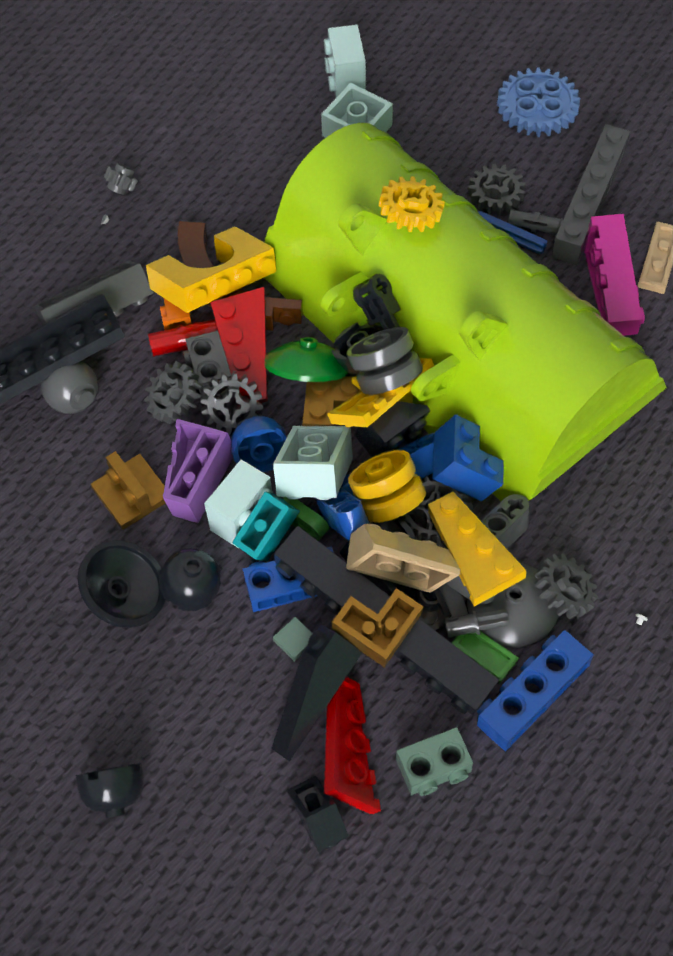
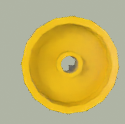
(387, 486)

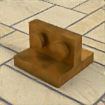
(129, 489)

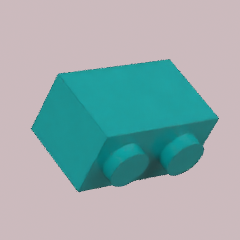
(265, 526)

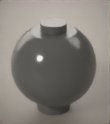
(70, 388)

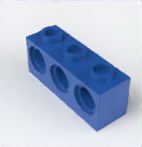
(278, 592)

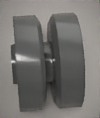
(385, 360)

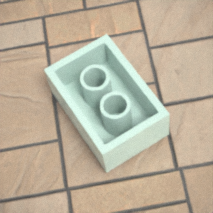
(313, 462)

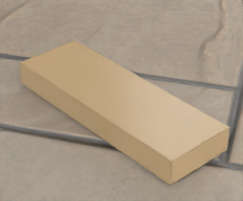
(658, 259)

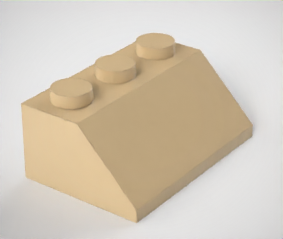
(400, 558)

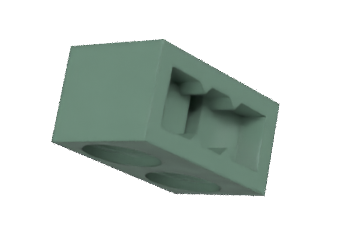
(429, 754)

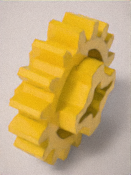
(411, 204)

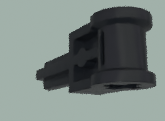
(379, 304)

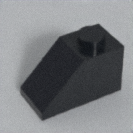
(318, 813)

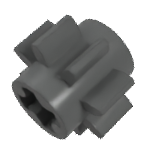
(120, 178)

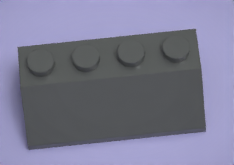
(120, 286)

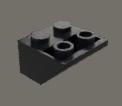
(393, 427)

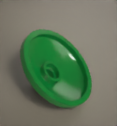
(304, 361)

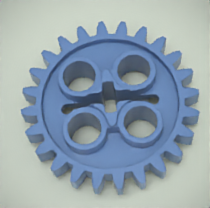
(538, 102)

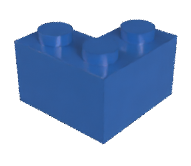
(461, 462)

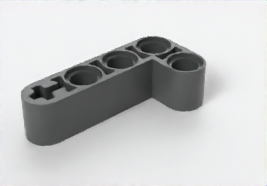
(507, 524)

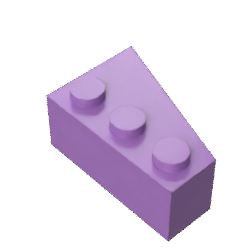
(195, 468)

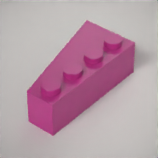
(613, 273)

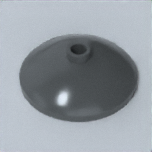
(528, 616)

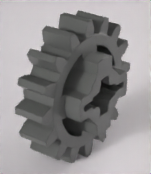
(496, 189)
(172, 392)
(220, 401)
(566, 586)

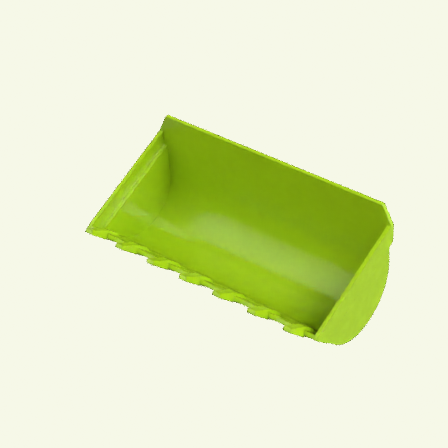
(500, 328)

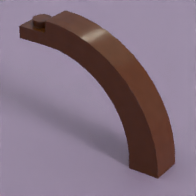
(192, 247)

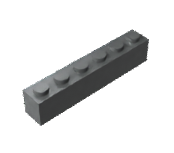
(590, 193)

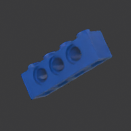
(507, 728)

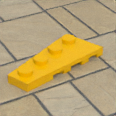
(365, 408)
(482, 558)

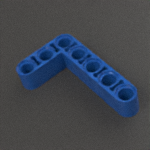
(346, 511)

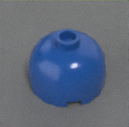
(258, 442)

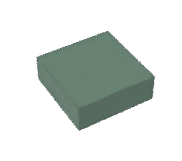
(293, 638)

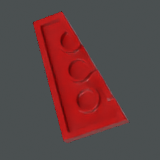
(243, 336)
(347, 749)

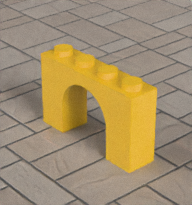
(243, 260)

